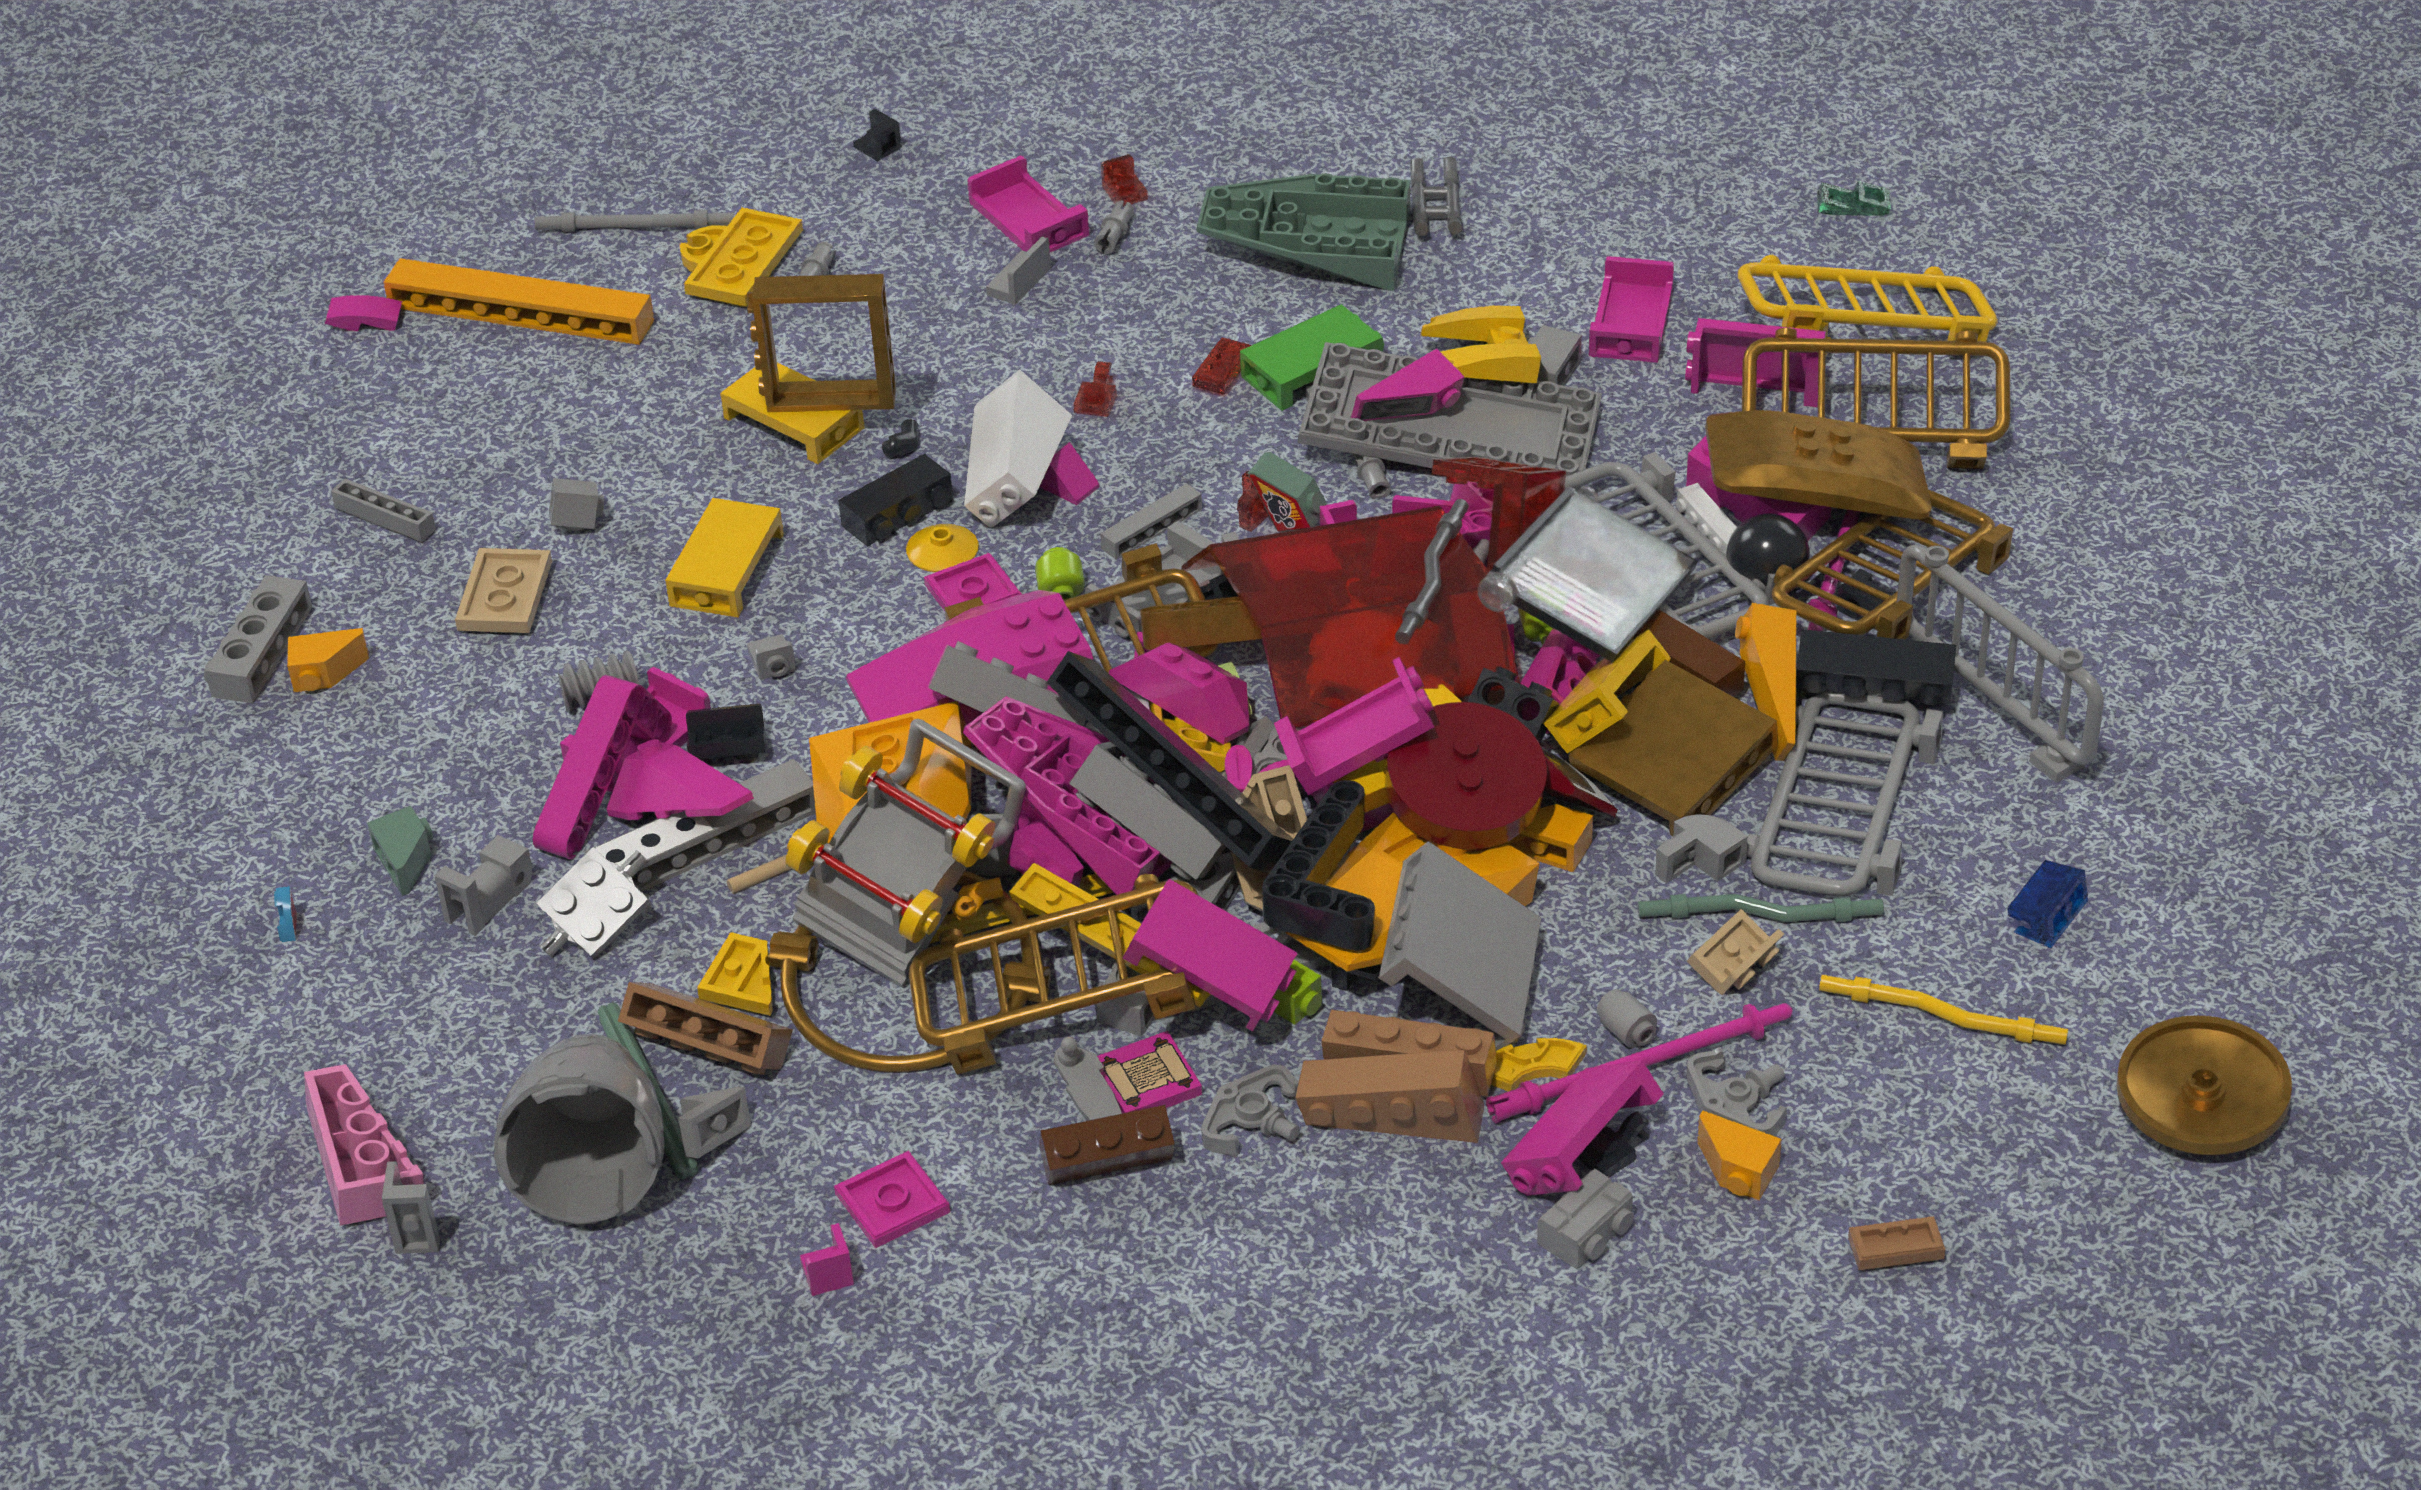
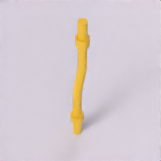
(2023, 1029)

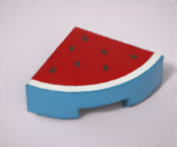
(287, 912)

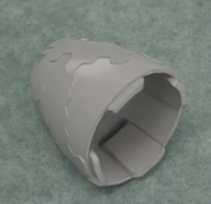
(580, 1132)

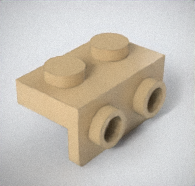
(1733, 951)

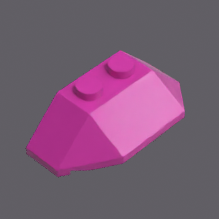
(1189, 689)

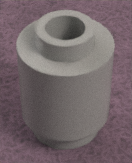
(1627, 1018)

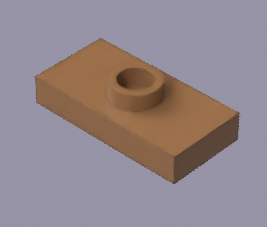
(1896, 1243)

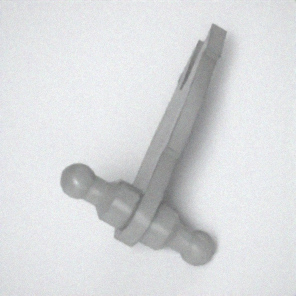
(1085, 1082)

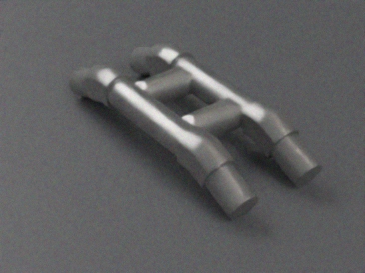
(1448, 191)

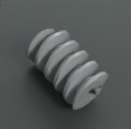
(582, 683)

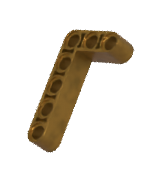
(1198, 623)

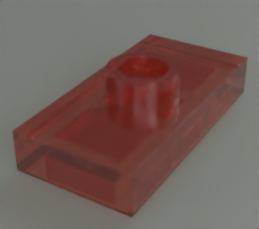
(1220, 367)

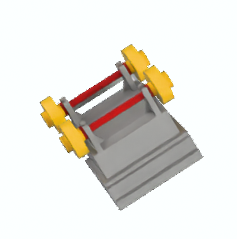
(893, 858)

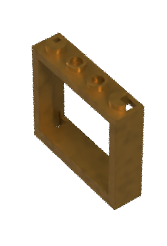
(822, 395)

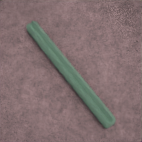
(673, 1143)

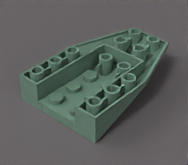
(1317, 222)

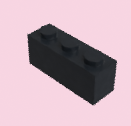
(895, 500)

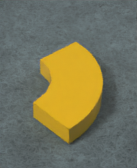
(1536, 1060)

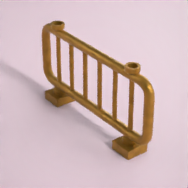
(1963, 447)
(1141, 573)
(1891, 617)
(969, 1044)

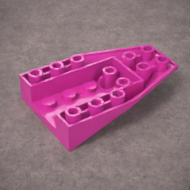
(1047, 756)

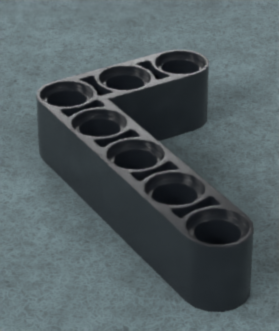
(1295, 887)

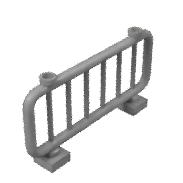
(1656, 487)
(2058, 756)
(1883, 866)

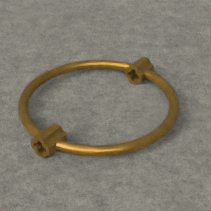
(799, 952)

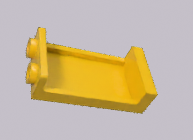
(819, 430)
(722, 556)
(1594, 701)

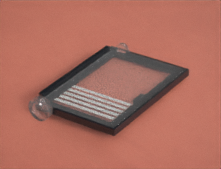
(1587, 573)

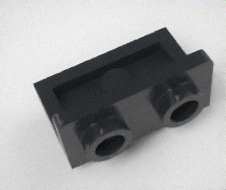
(726, 732)

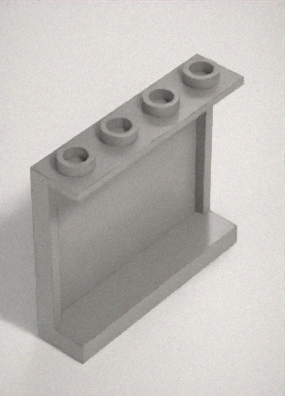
(1462, 941)

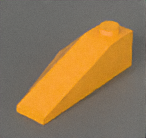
(1769, 654)

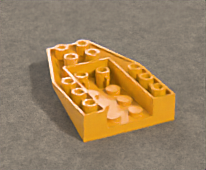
(938, 778)
(1375, 871)

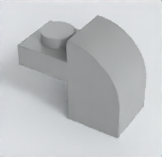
(1702, 842)

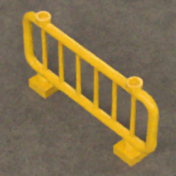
(1812, 316)

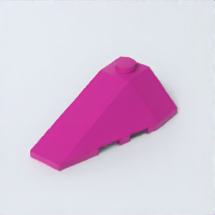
(1559, 668)

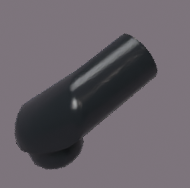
(902, 442)

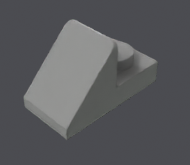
(712, 1119)

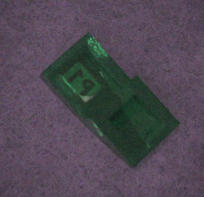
(1862, 201)

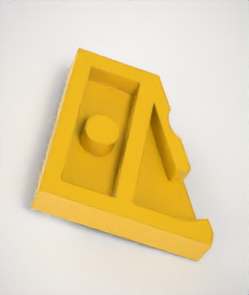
(740, 975)

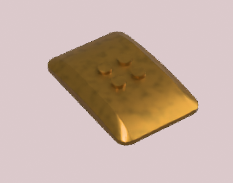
(1817, 462)

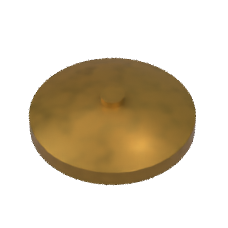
(2204, 1085)

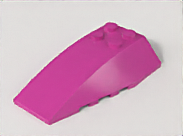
(1023, 630)

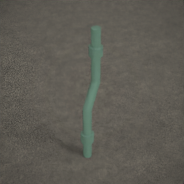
(1840, 909)

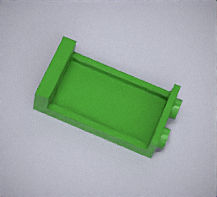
(1293, 356)

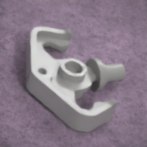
(1735, 1095)
(1249, 1107)

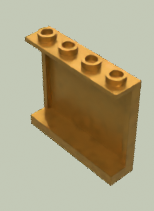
(1678, 745)

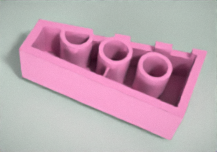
(353, 1144)

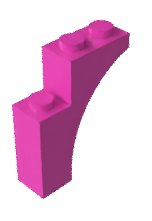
(1041, 845)

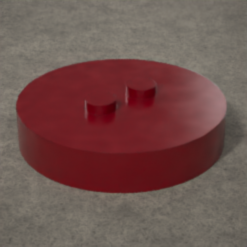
(1468, 778)

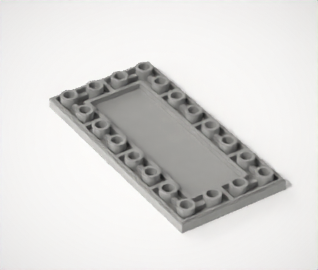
(1490, 420)

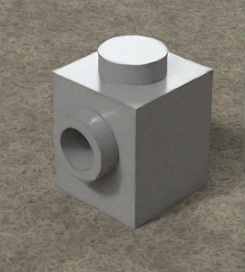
(575, 504)

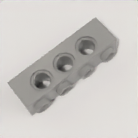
(258, 639)

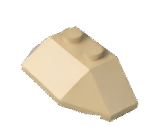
(1279, 798)

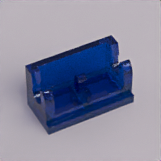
(2049, 902)

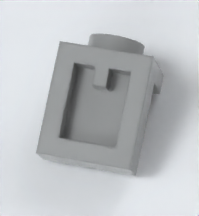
(772, 656)

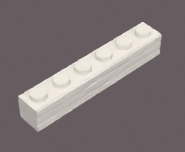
(1705, 515)

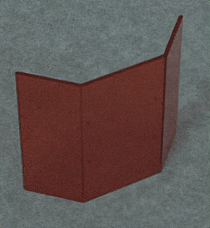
(1338, 597)

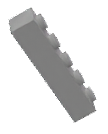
(383, 510)
(1151, 521)

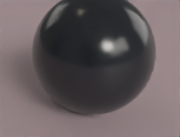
(1765, 544)

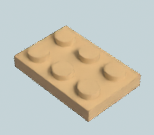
(503, 590)

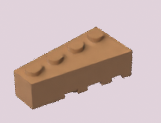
(1394, 1095)

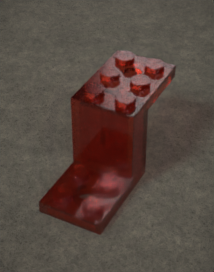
(1519, 496)

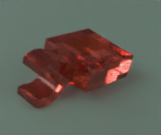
(1097, 396)

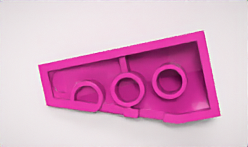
(672, 781)

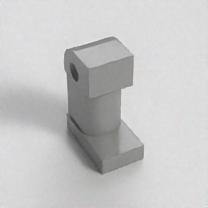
(488, 887)

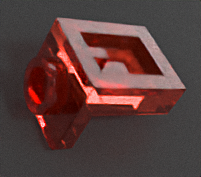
(1121, 181)
(1250, 506)

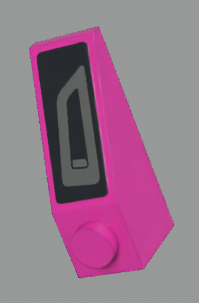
(1412, 391)

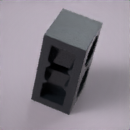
(1515, 698)

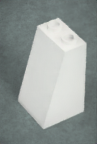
(1011, 447)

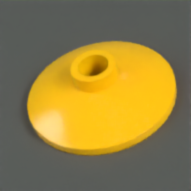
(941, 547)

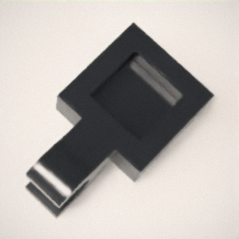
(1615, 1150)

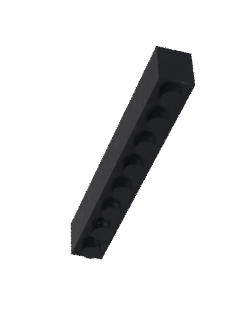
(1170, 762)

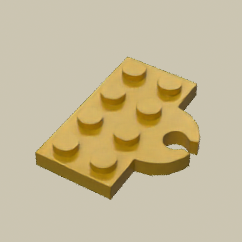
(731, 256)

